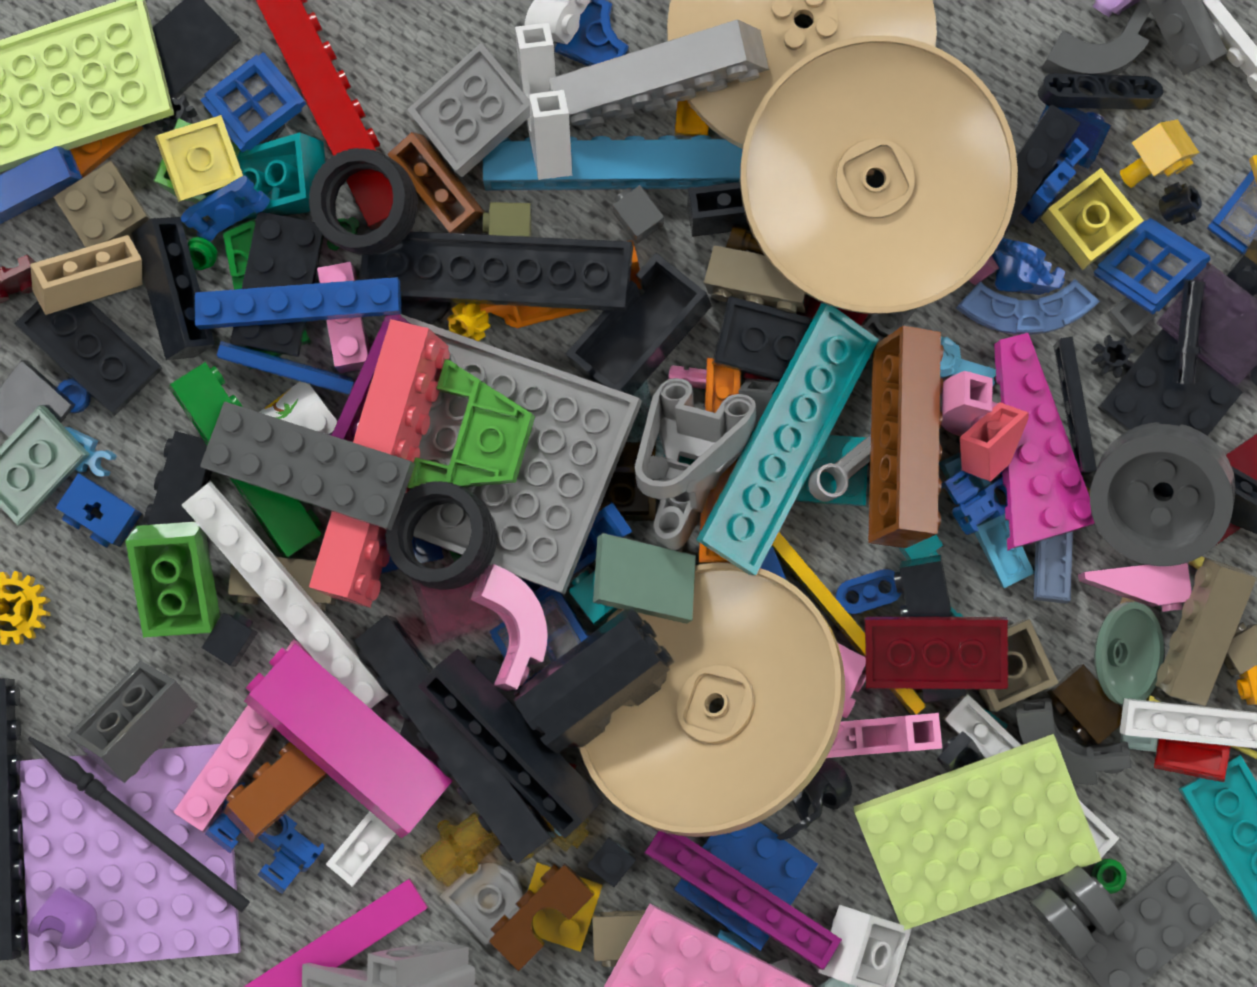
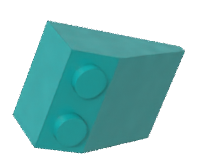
(284, 172)

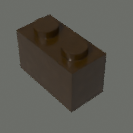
(1085, 705)

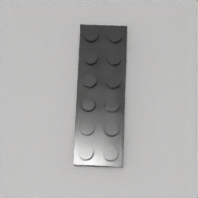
(308, 465)

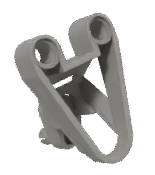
(693, 433)

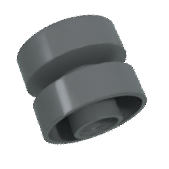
(1085, 905)

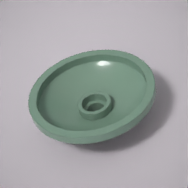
(1128, 652)

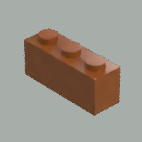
(437, 183)
(273, 791)

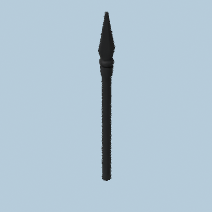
(74, 773)

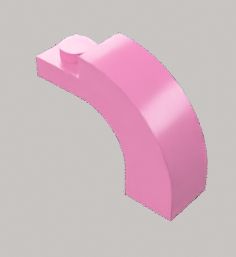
(965, 401)
(523, 619)
(888, 735)

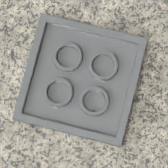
(471, 109)

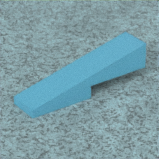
(993, 533)

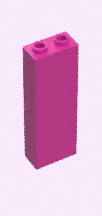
(346, 739)

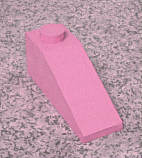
(1145, 584)

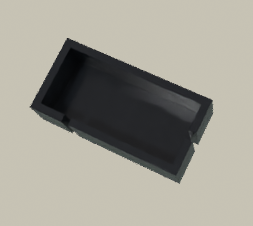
(629, 345)

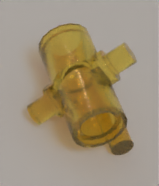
(458, 849)

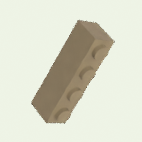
(1205, 631)

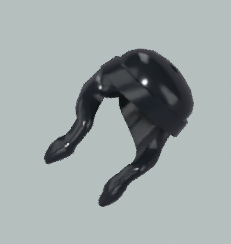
(828, 788)

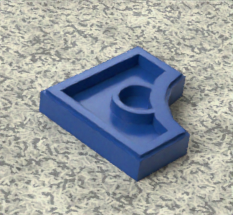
(595, 38)

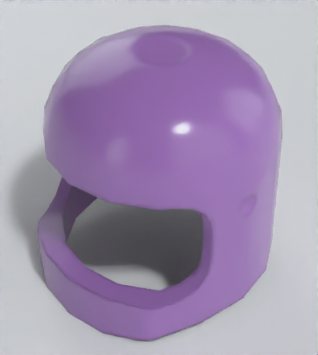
(67, 915)

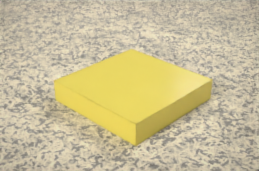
(199, 158)

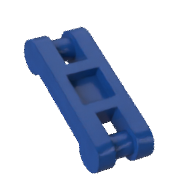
(225, 208)

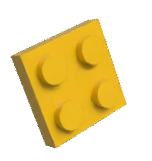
(553, 925)

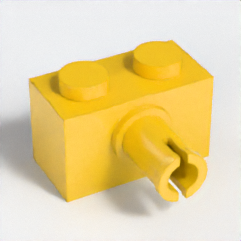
(1162, 151)

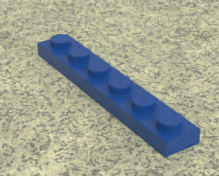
(297, 303)

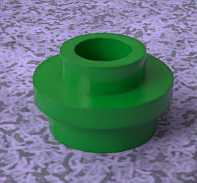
(202, 253)
(1119, 874)

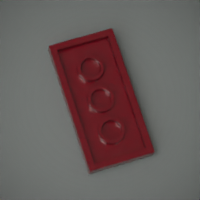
(936, 652)

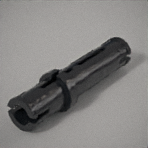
(1189, 332)

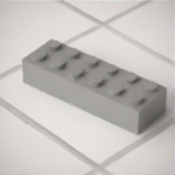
(663, 73)

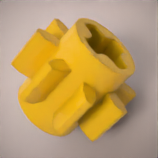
(469, 321)

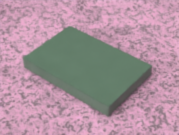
(36, 463)
(644, 578)

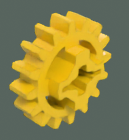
(23, 600)

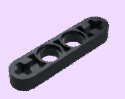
(1064, 91)

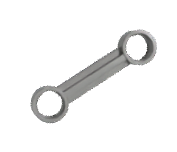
(841, 471)

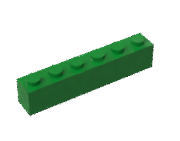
(280, 516)

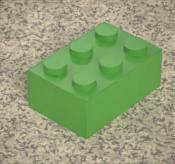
(172, 579)

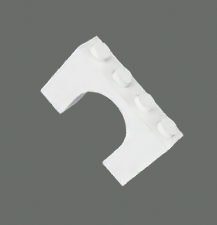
(548, 109)

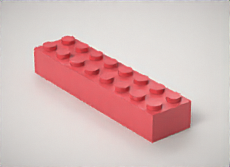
(394, 424)

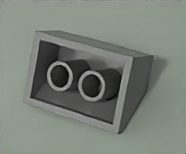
(133, 721)

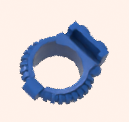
(1024, 269)

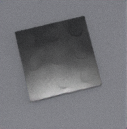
(1151, 396)

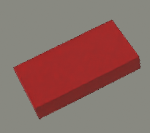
(1193, 758)

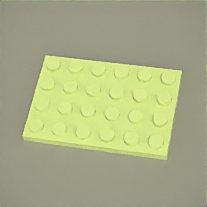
(79, 81)
(977, 832)

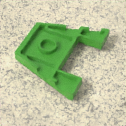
(489, 438)

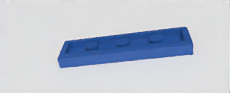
(285, 367)

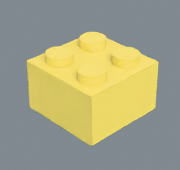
(1091, 218)

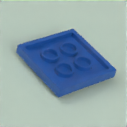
(762, 859)

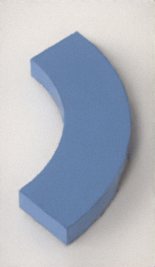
(1027, 316)

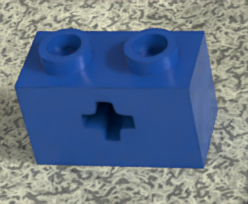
(80, 501)

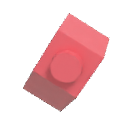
(992, 441)

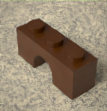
(516, 936)

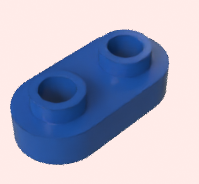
(868, 592)

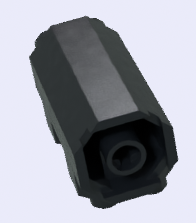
(592, 680)

